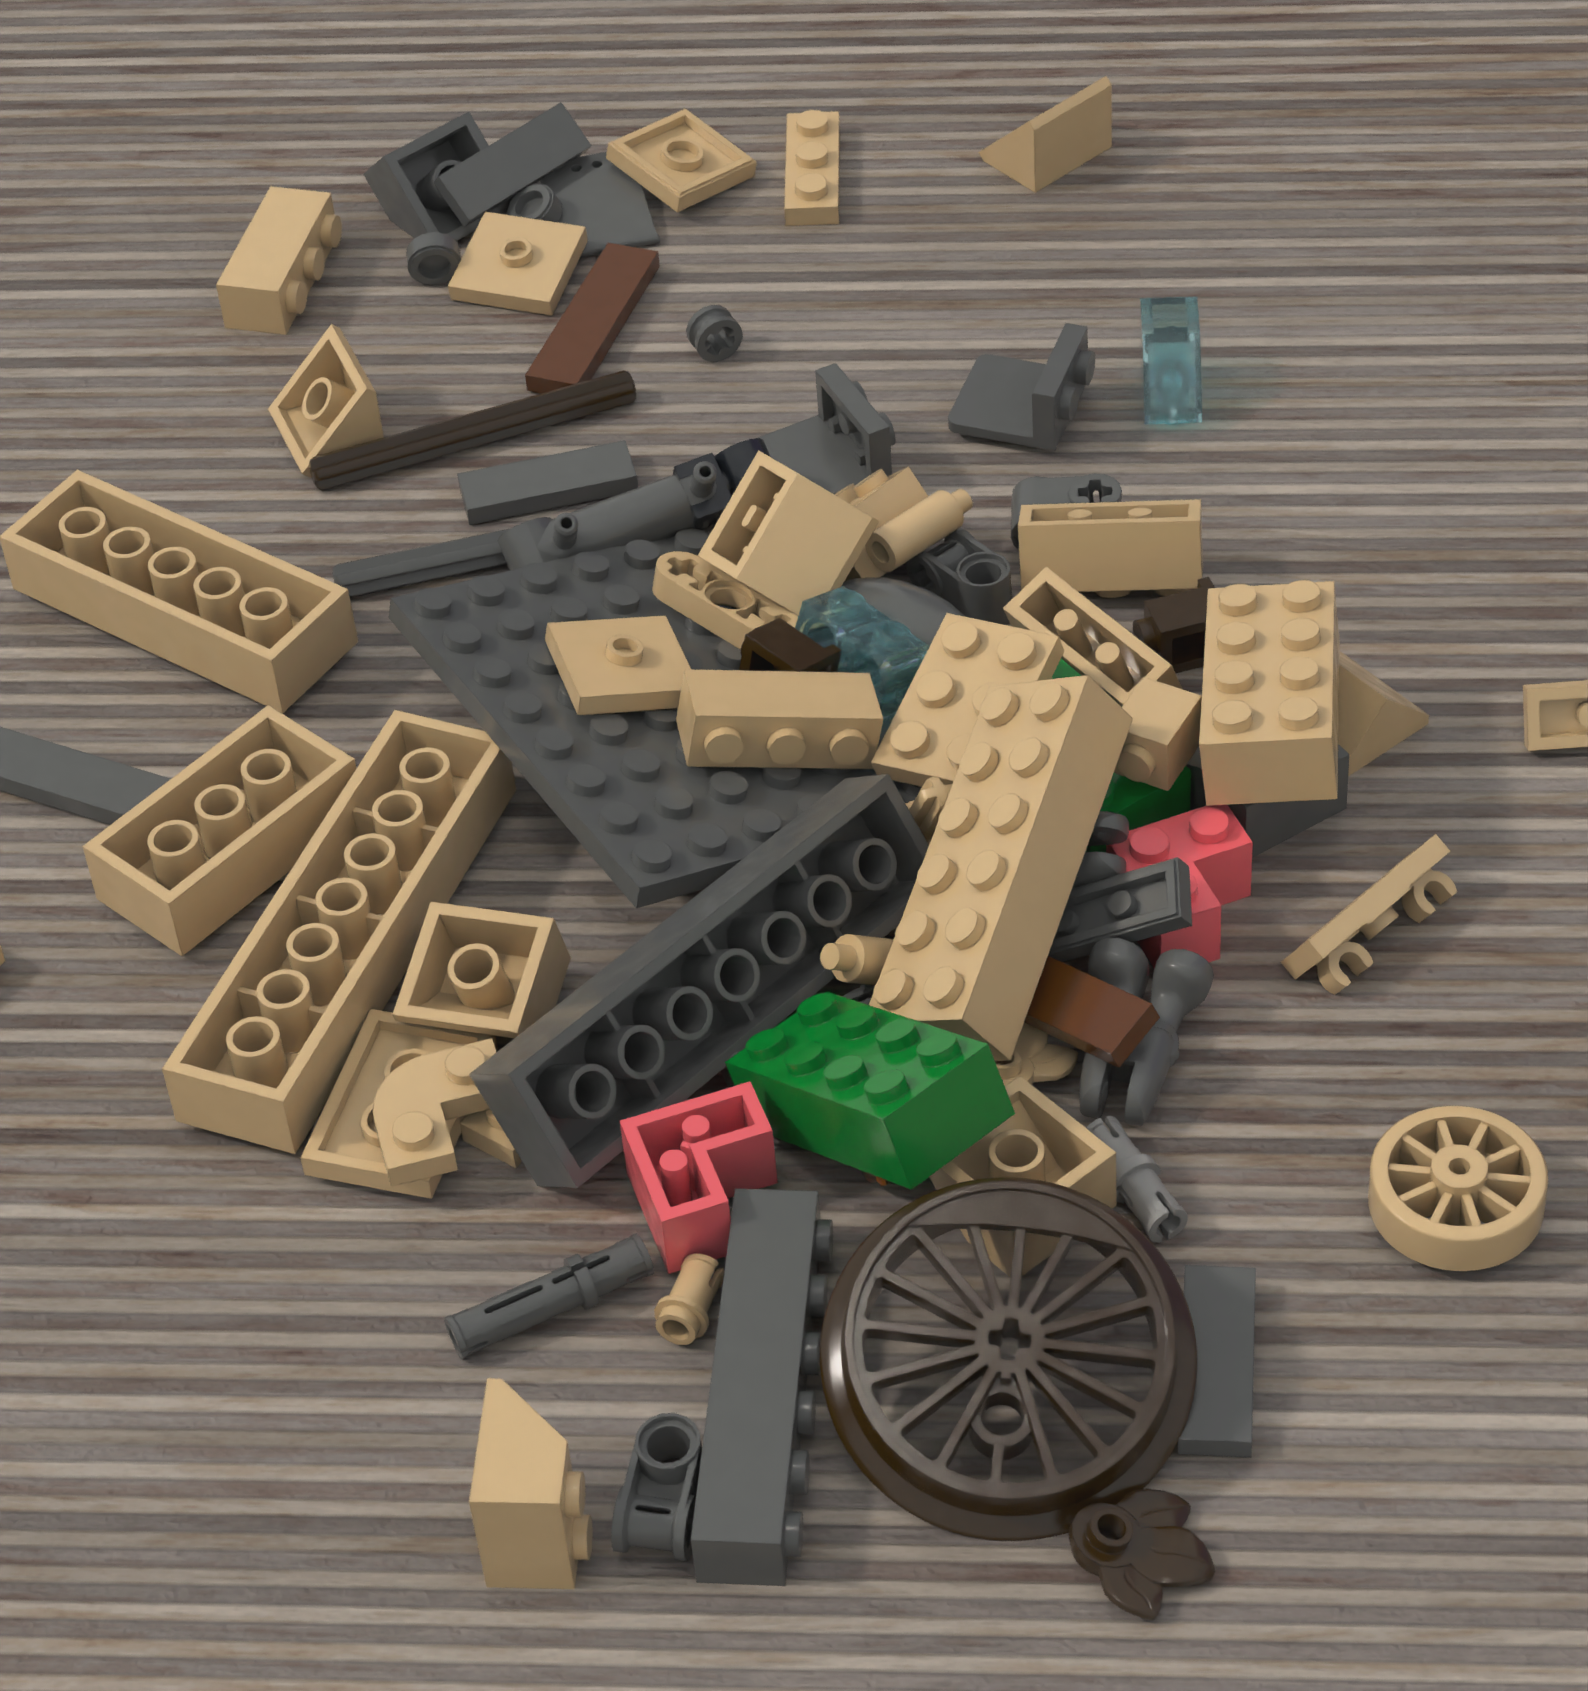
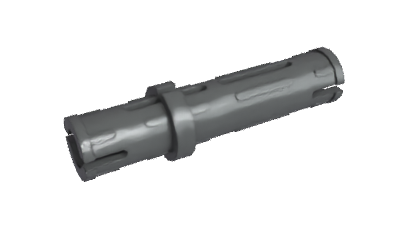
(529, 1304)

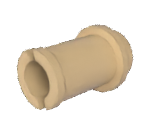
(683, 1312)

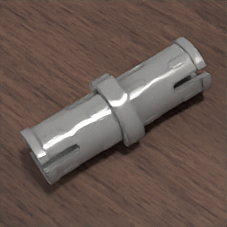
(1139, 1183)

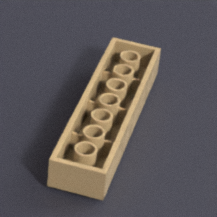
(338, 932)

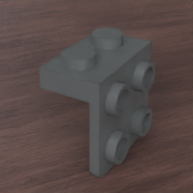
(1023, 398)
(842, 441)

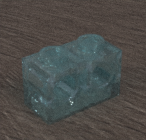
(867, 642)

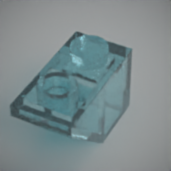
(1170, 360)

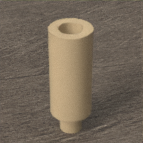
(917, 528)
(856, 958)

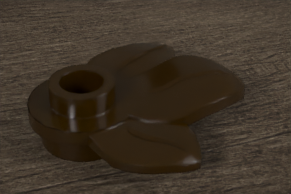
(1147, 1551)

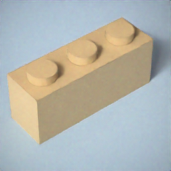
(278, 260)
(1114, 545)
(1090, 637)
(778, 719)

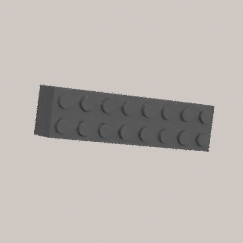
(703, 982)

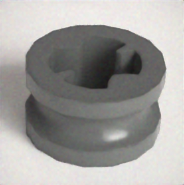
(714, 333)

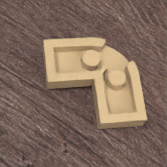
(414, 1108)

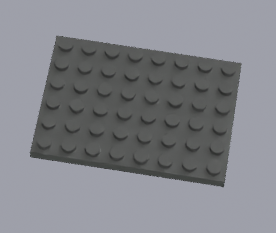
(609, 775)

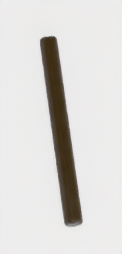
(472, 430)

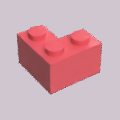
(1219, 871)
(691, 1161)

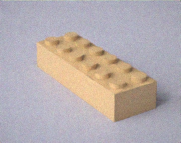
(180, 590)
(1004, 859)

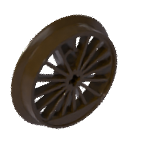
(993, 1507)

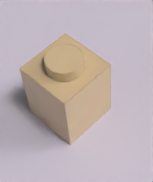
(1161, 733)

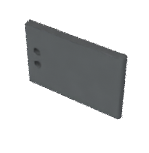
(604, 202)

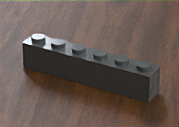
(759, 1391)

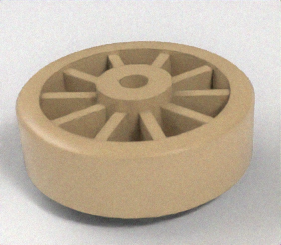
(1460, 1170)

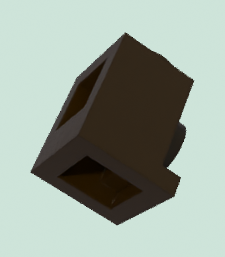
(1177, 626)
(784, 648)

